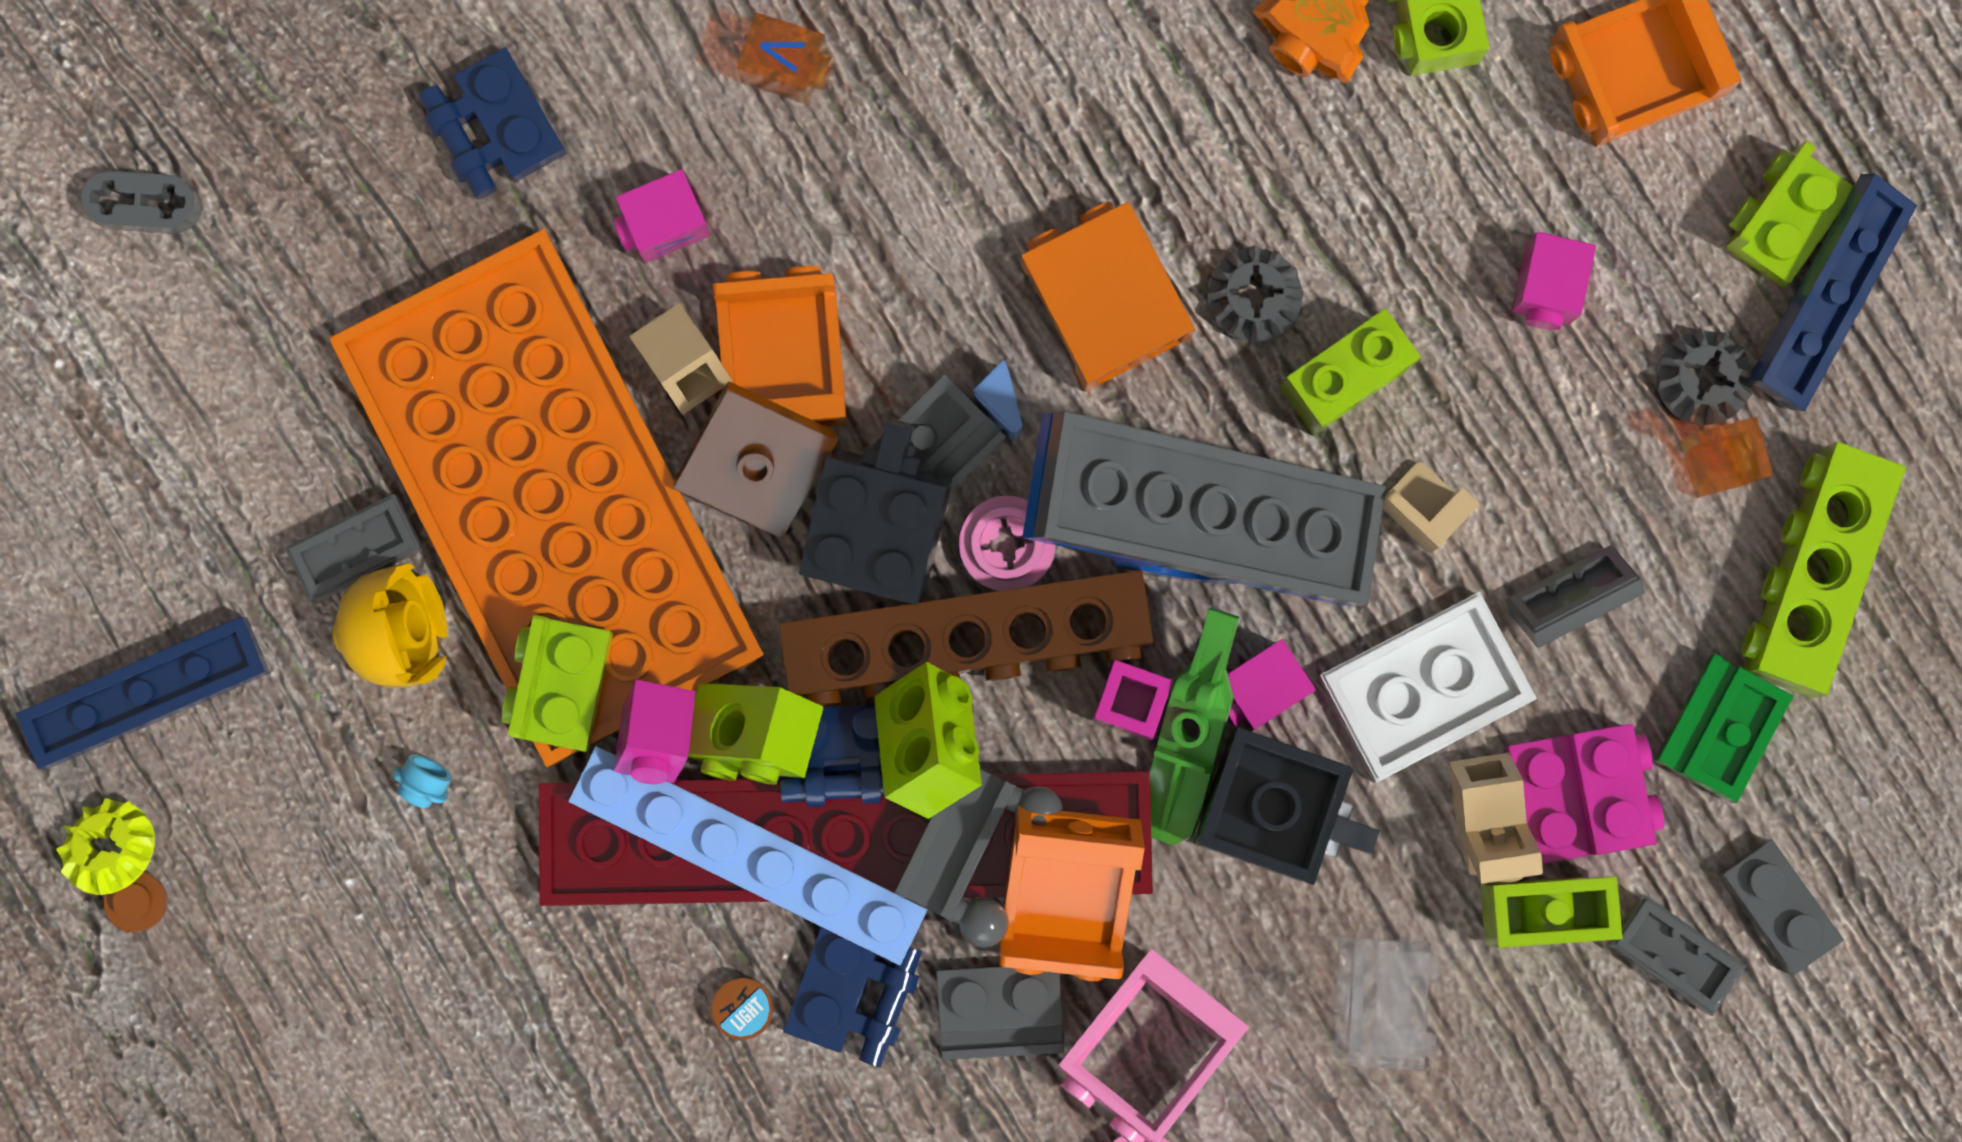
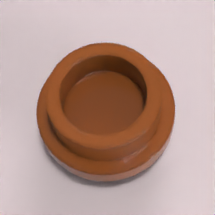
(138, 905)

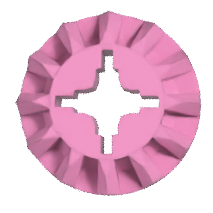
(989, 567)

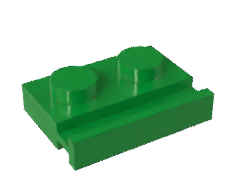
(1723, 728)

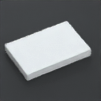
(1427, 687)

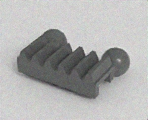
(954, 848)

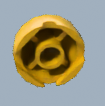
(391, 627)

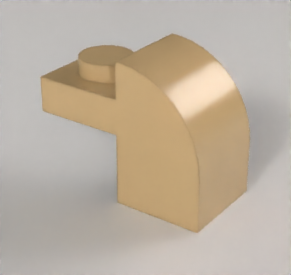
(1493, 819)

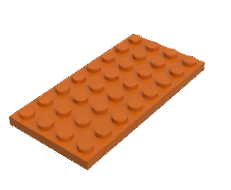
(543, 477)

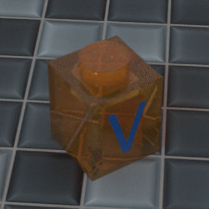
(784, 59)

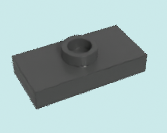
(354, 548)
(1575, 596)
(1677, 955)

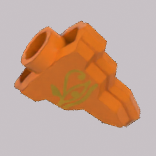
(1316, 34)

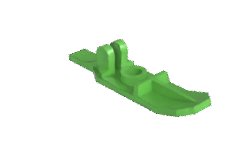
(1184, 763)

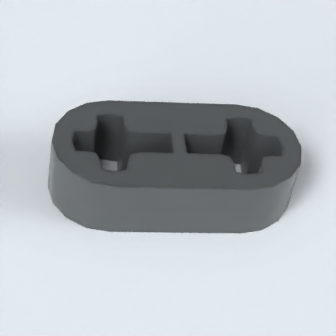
(141, 188)

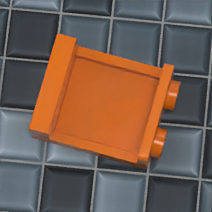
(1642, 65)
(1107, 293)
(784, 340)
(1070, 893)

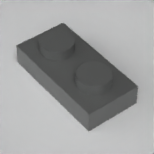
(1780, 907)

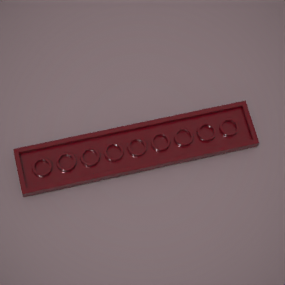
(602, 864)

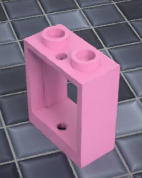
(1188, 999)

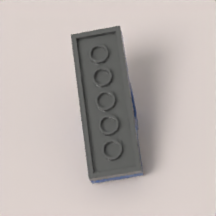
(1202, 511)

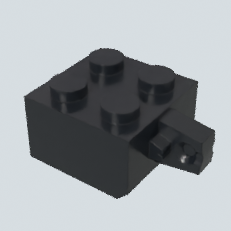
(877, 519)
(1279, 808)

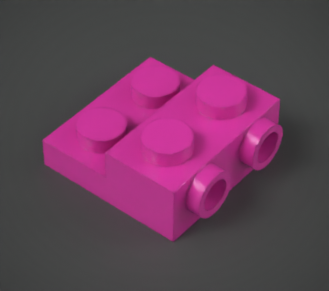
(1588, 792)

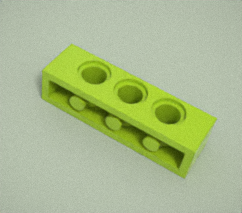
(1869, 491)

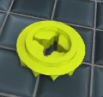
(106, 871)

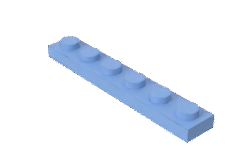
(751, 857)

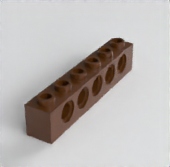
(1117, 597)

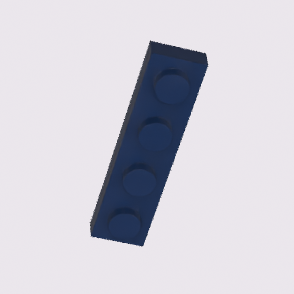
(1832, 292)
(142, 693)

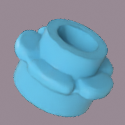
(422, 781)

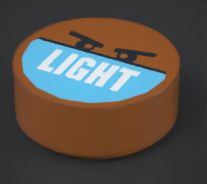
(742, 1008)

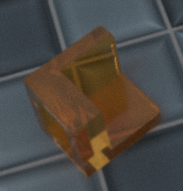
(1726, 457)

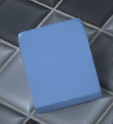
(998, 399)

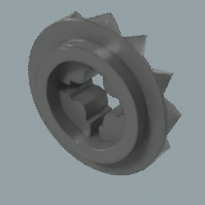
(1235, 313)
(1679, 386)

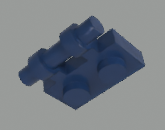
(508, 114)
(842, 743)
(832, 990)

